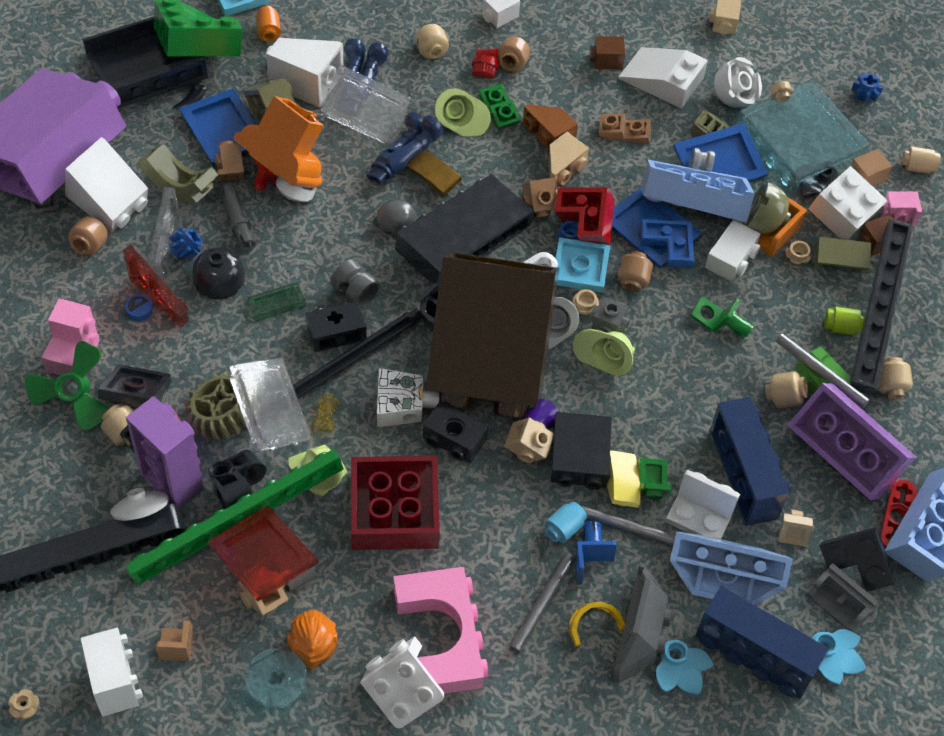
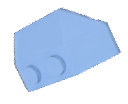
(744, 569)

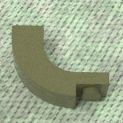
(167, 171)

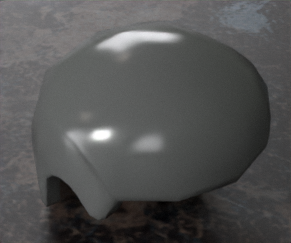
(395, 215)

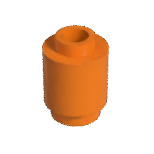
(268, 24)

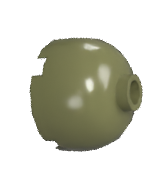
(768, 209)

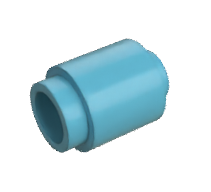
(565, 522)

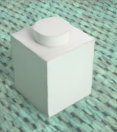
(500, 11)

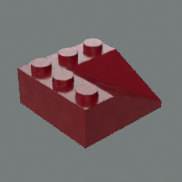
(394, 503)

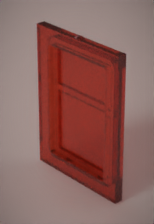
(263, 553)

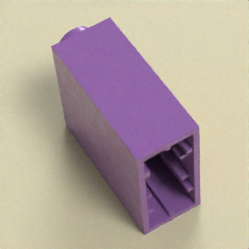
(49, 127)

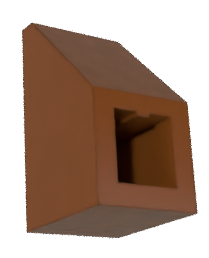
(548, 123)

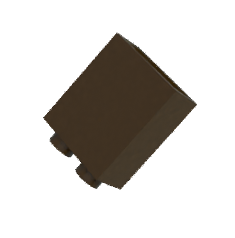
(491, 332)

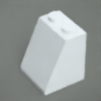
(305, 65)
(105, 186)

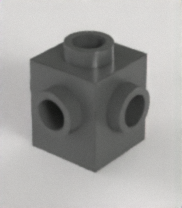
(610, 316)

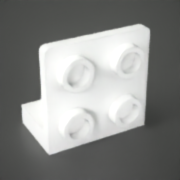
(702, 506)

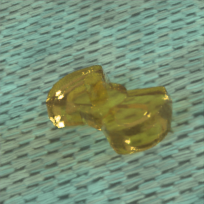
(327, 404)

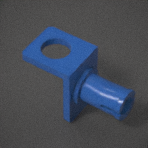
(592, 549)

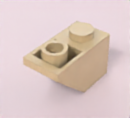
(566, 158)

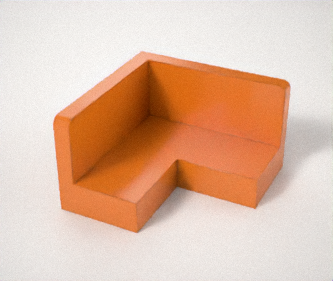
(774, 241)

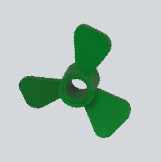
(86, 408)

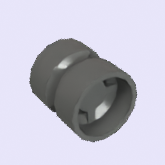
(354, 283)

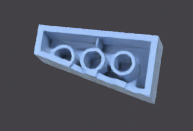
(698, 190)
(920, 536)

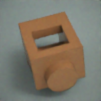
(229, 162)

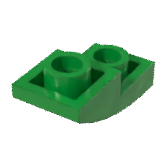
(501, 109)

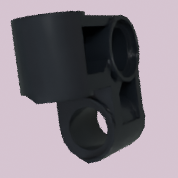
(235, 475)

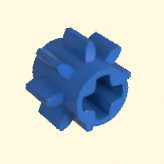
(867, 87)
(185, 243)

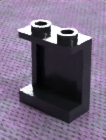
(581, 450)

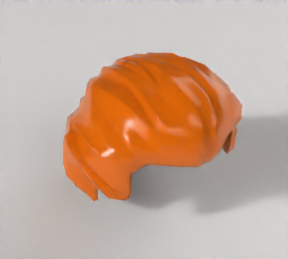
(312, 637)

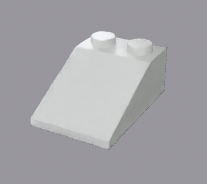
(666, 73)

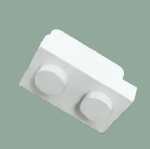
(401, 683)

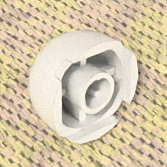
(737, 83)

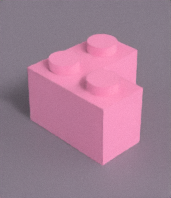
(69, 325)

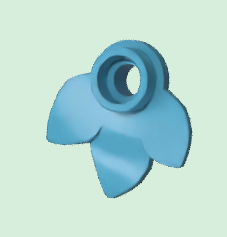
(841, 655)
(683, 671)

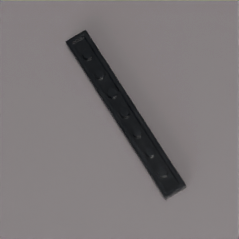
(881, 307)

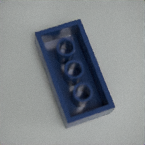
(749, 460)
(760, 642)

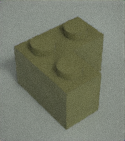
(262, 94)

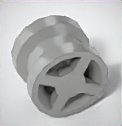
(701, 160)

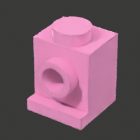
(902, 207)

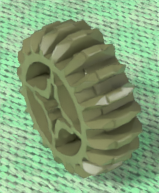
(214, 409)

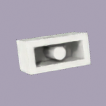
(733, 250)

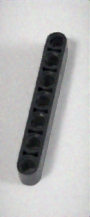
(86, 547)

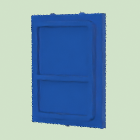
(217, 121)
(733, 152)
(627, 223)

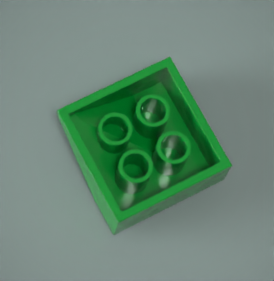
(194, 33)

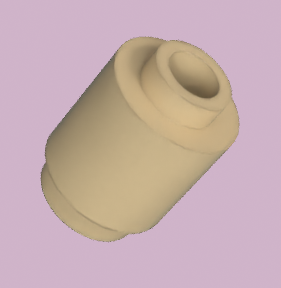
(920, 160)

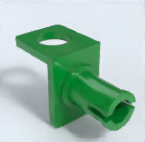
(722, 317)

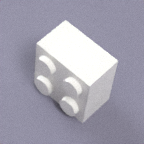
(847, 204)

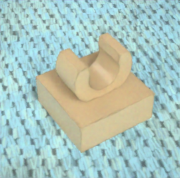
(795, 528)

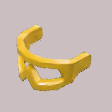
(574, 620)

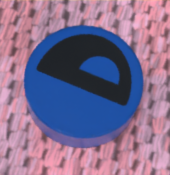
(139, 307)

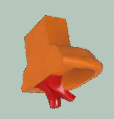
(284, 145)

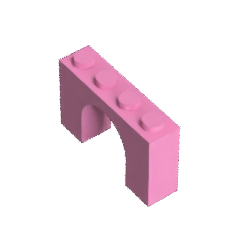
(449, 593)

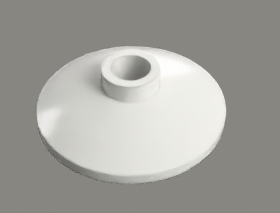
(139, 504)

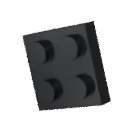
(133, 385)

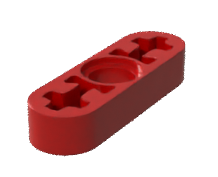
(892, 505)

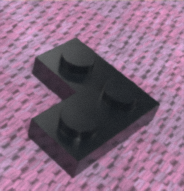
(866, 552)

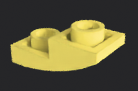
(624, 479)

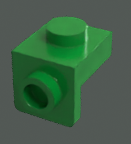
(653, 477)

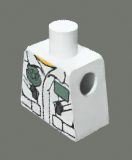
(402, 398)

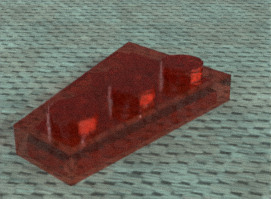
(153, 287)

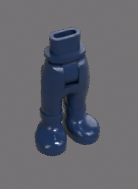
(356, 53)
(396, 156)

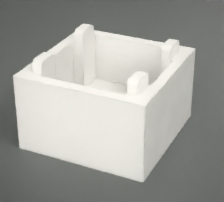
(110, 671)

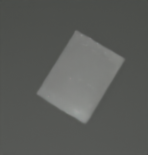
(365, 105)
(268, 404)

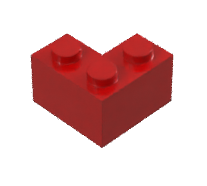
(590, 209)

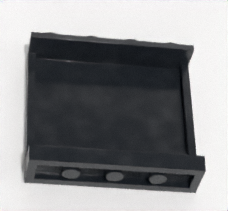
(137, 64)

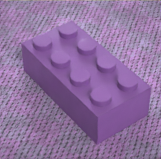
(851, 441)
(165, 451)

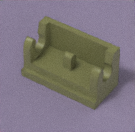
(842, 253)

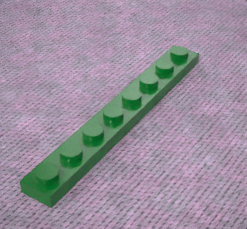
(198, 535)

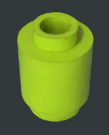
(844, 320)

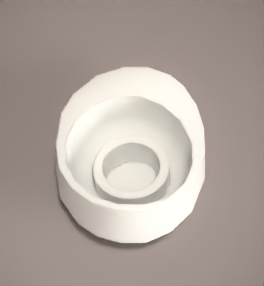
(294, 193)

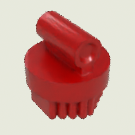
(485, 63)

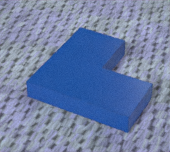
(674, 235)

